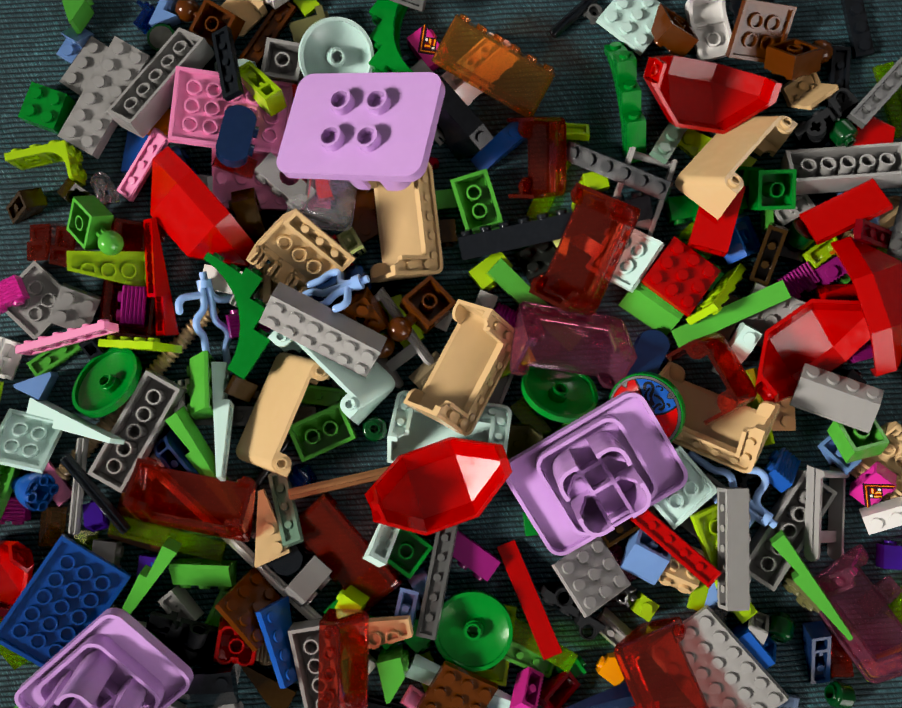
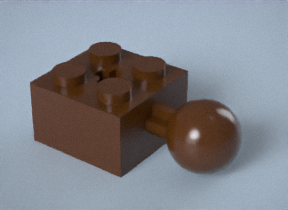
(208, 18)
(797, 58)
(417, 309)
(368, 312)

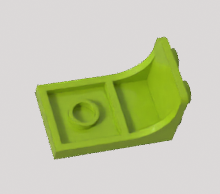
(47, 154)

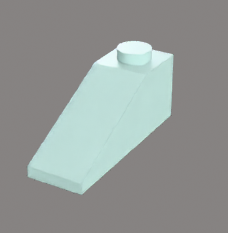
(743, 341)

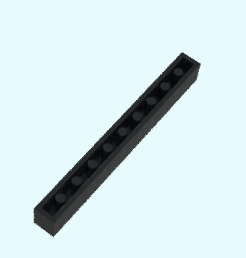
(531, 231)

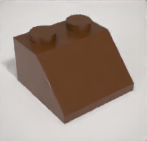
(673, 31)

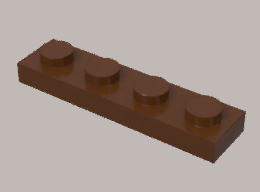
(272, 28)

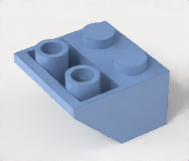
(644, 557)

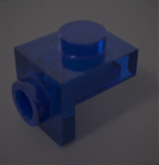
(144, 17)

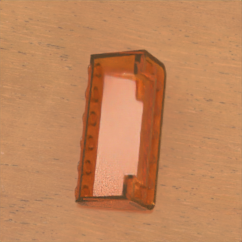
(493, 66)

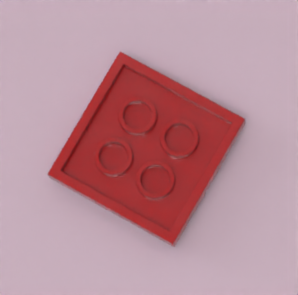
(680, 276)

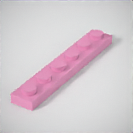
(72, 336)

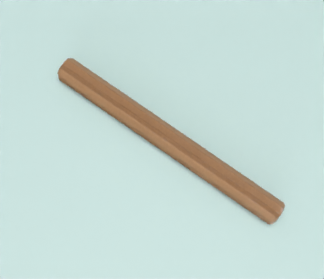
(335, 484)

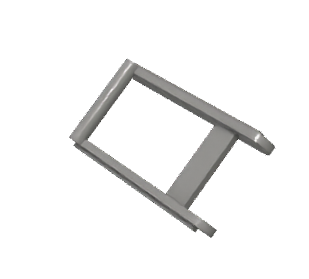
(648, 224)
(407, 353)
(813, 513)

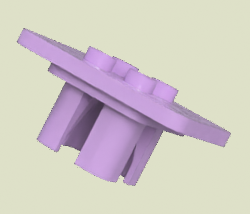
(362, 128)
(596, 473)
(108, 666)

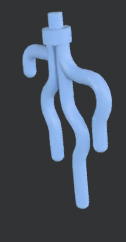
(343, 287)
(207, 299)
(756, 510)

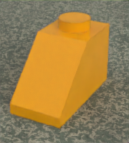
(609, 669)

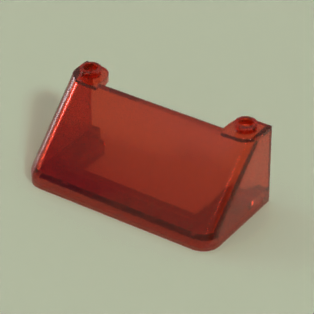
(587, 252)
(191, 501)
(658, 666)

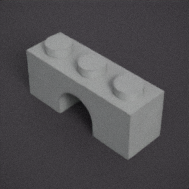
(268, 173)

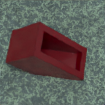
(557, 690)

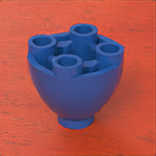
(35, 490)

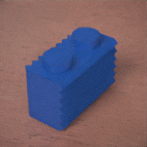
(782, 469)

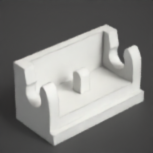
(8, 358)

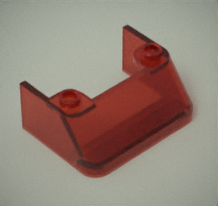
(545, 157)
(739, 386)

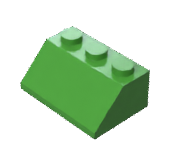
(476, 200)
(650, 309)
(200, 386)
(321, 432)
(203, 573)
(392, 669)

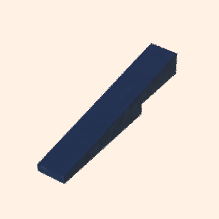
(612, 698)

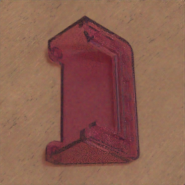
(571, 343)
(874, 627)

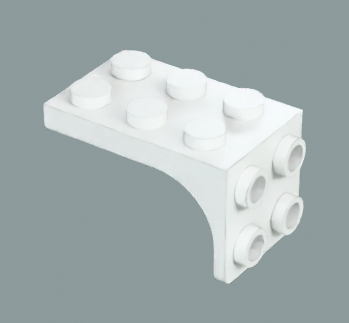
(711, 27)

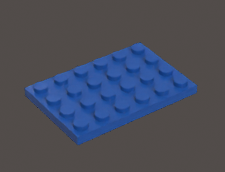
(60, 601)

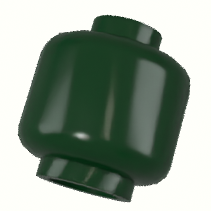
(842, 132)
(382, 428)
(781, 627)
(840, 695)

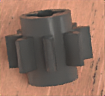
(630, 596)

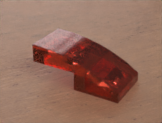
(245, 171)
(40, 242)
(63, 242)
(840, 661)

